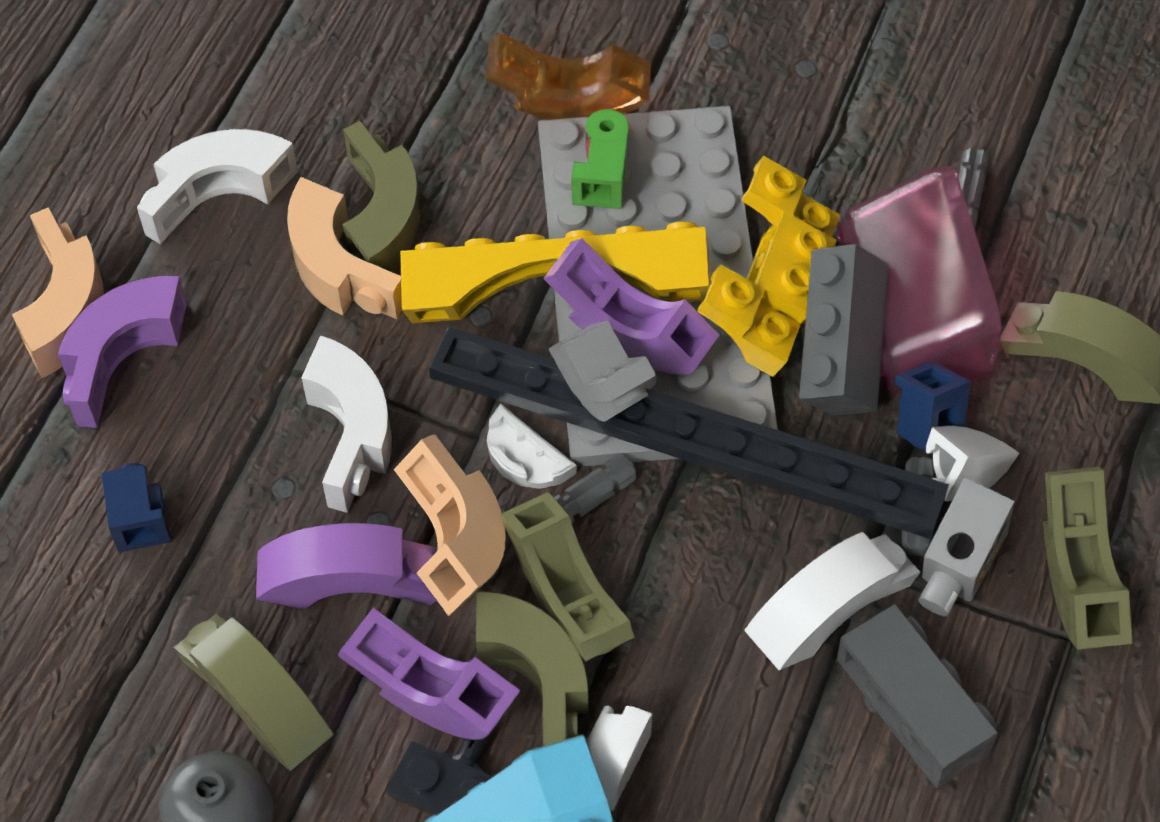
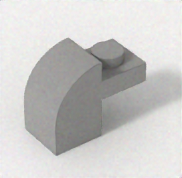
(601, 370)

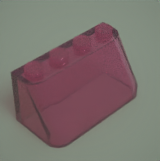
(936, 279)

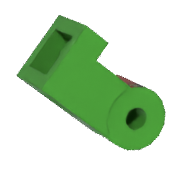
(603, 176)

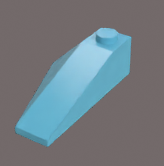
(540, 786)

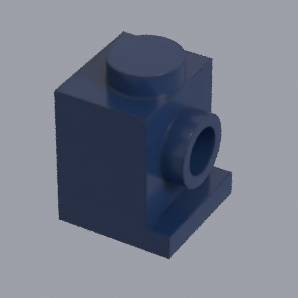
(930, 399)
(134, 508)

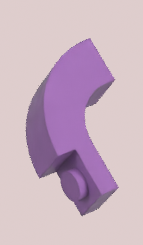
(110, 330)
(665, 332)
(340, 560)
(439, 691)

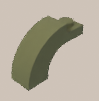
(393, 214)
(1094, 336)
(1080, 560)
(562, 577)
(535, 645)
(256, 688)

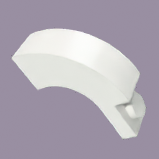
(213, 166)
(351, 392)
(827, 594)

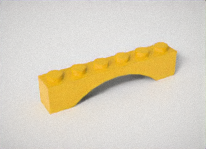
(454, 280)

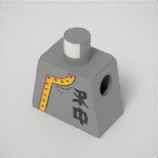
(964, 546)

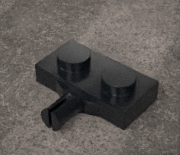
(436, 779)

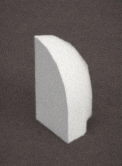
(967, 454)
(617, 746)

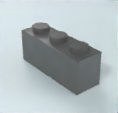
(844, 330)
(917, 695)

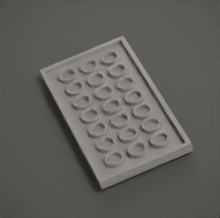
(676, 171)

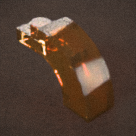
(568, 87)

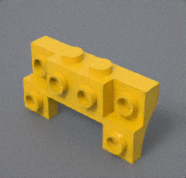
(771, 303)

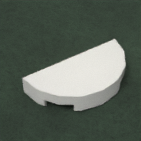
(525, 455)

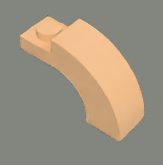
(325, 266)
(71, 290)
(464, 520)

